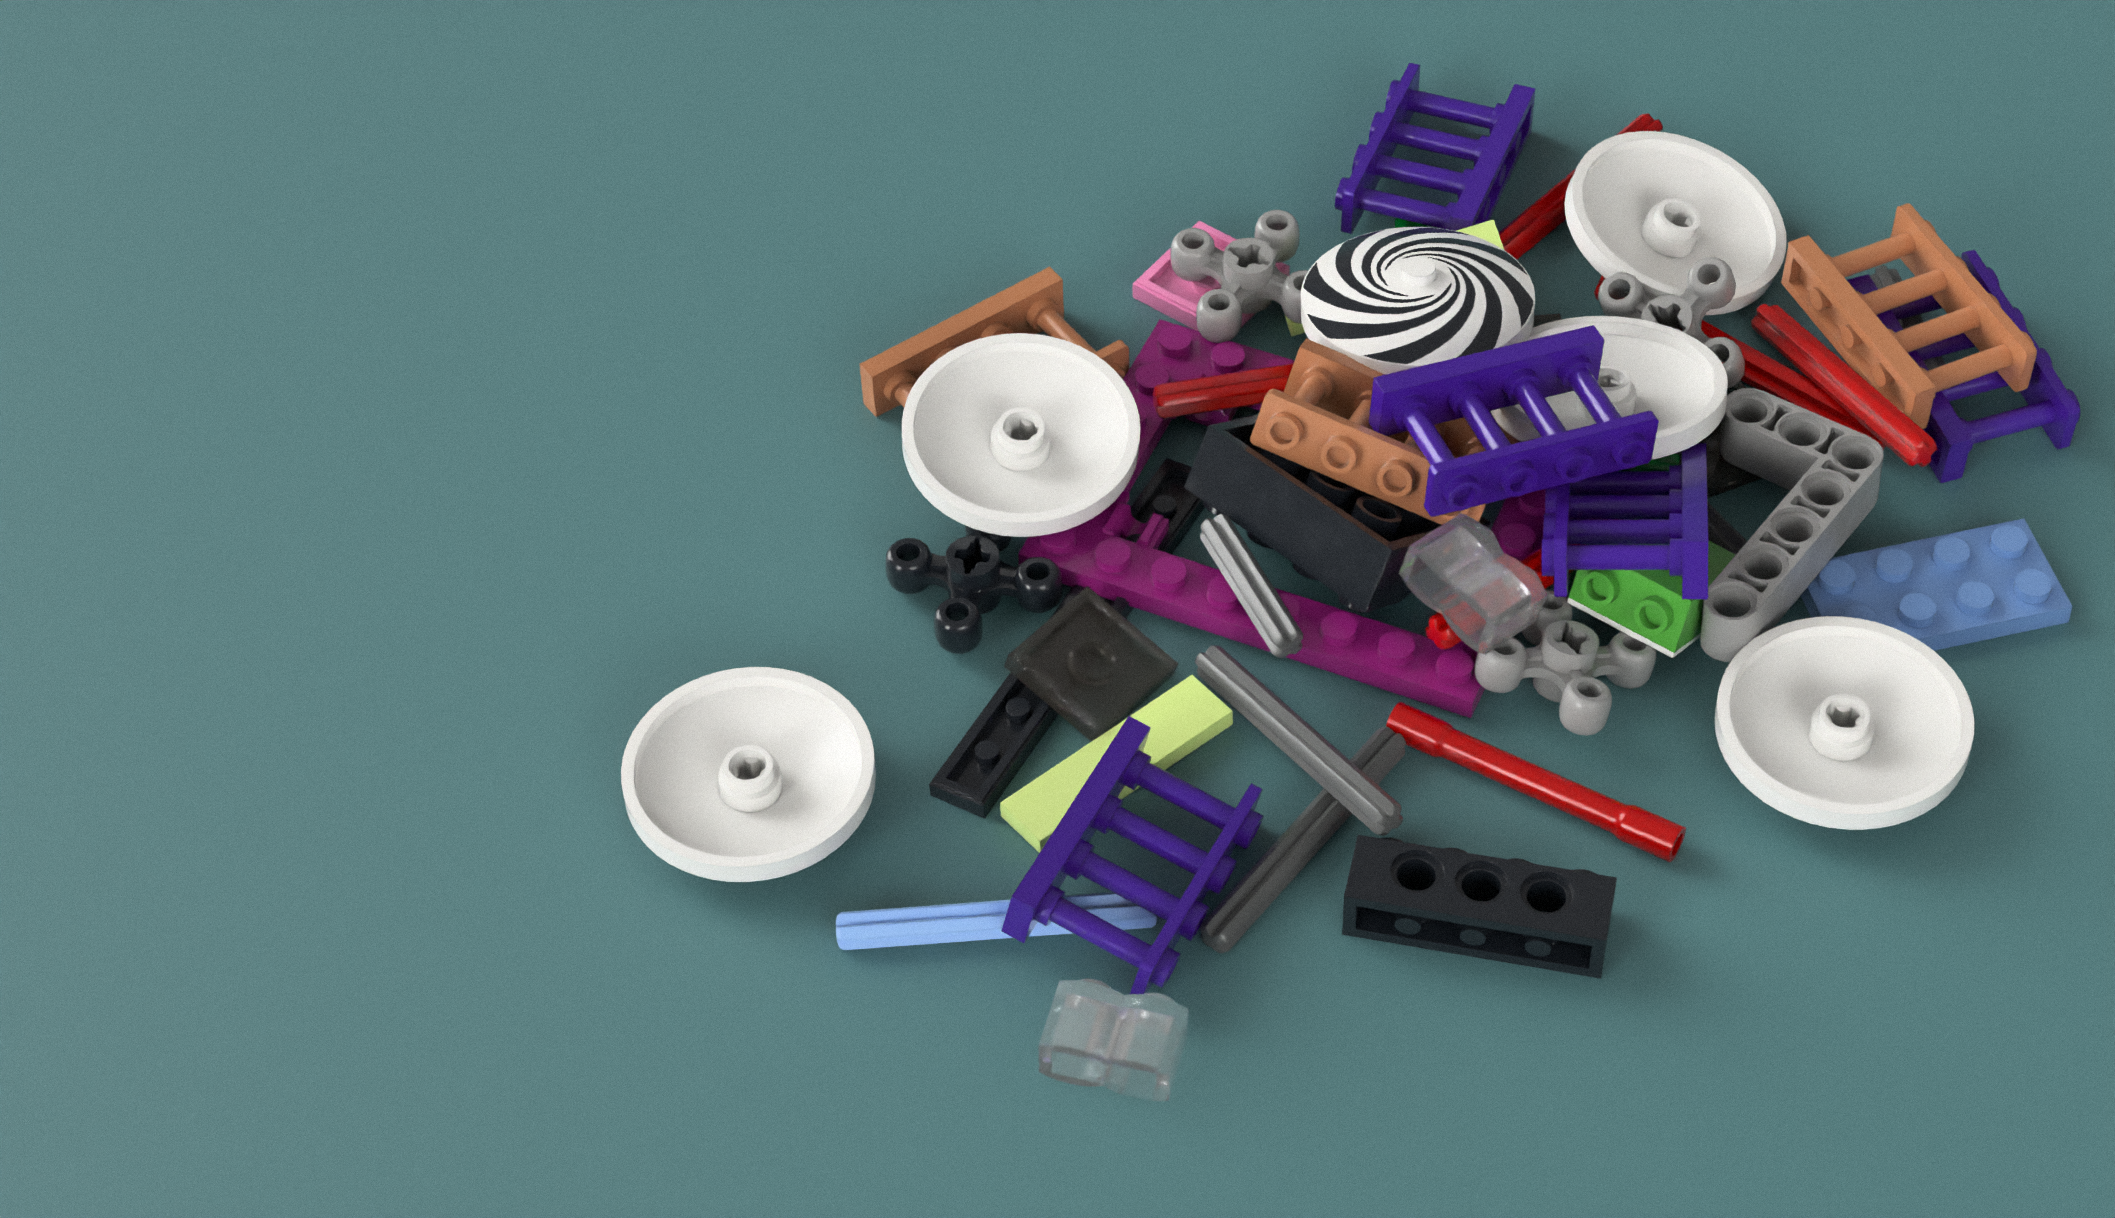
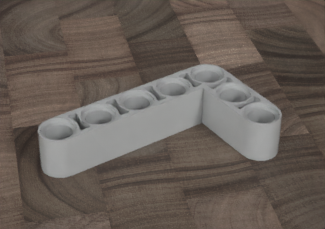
(1832, 489)

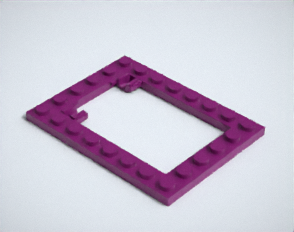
(1201, 595)

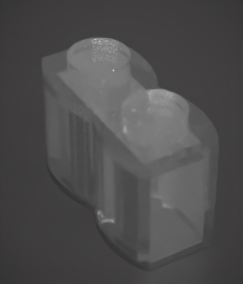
(1473, 583)
(1113, 1039)

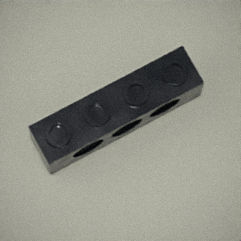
(1478, 905)

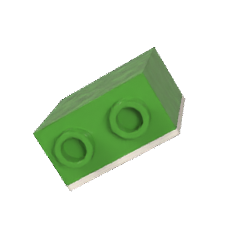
(1646, 602)

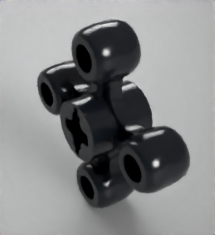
(973, 581)

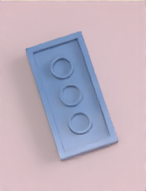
(1946, 586)

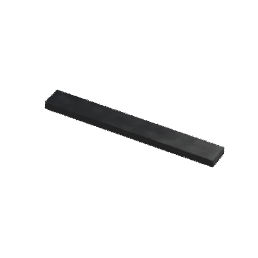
(1018, 717)

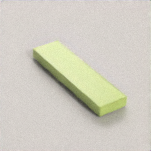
(1179, 725)

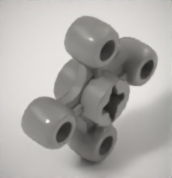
(1244, 272)
(1683, 311)
(1567, 665)

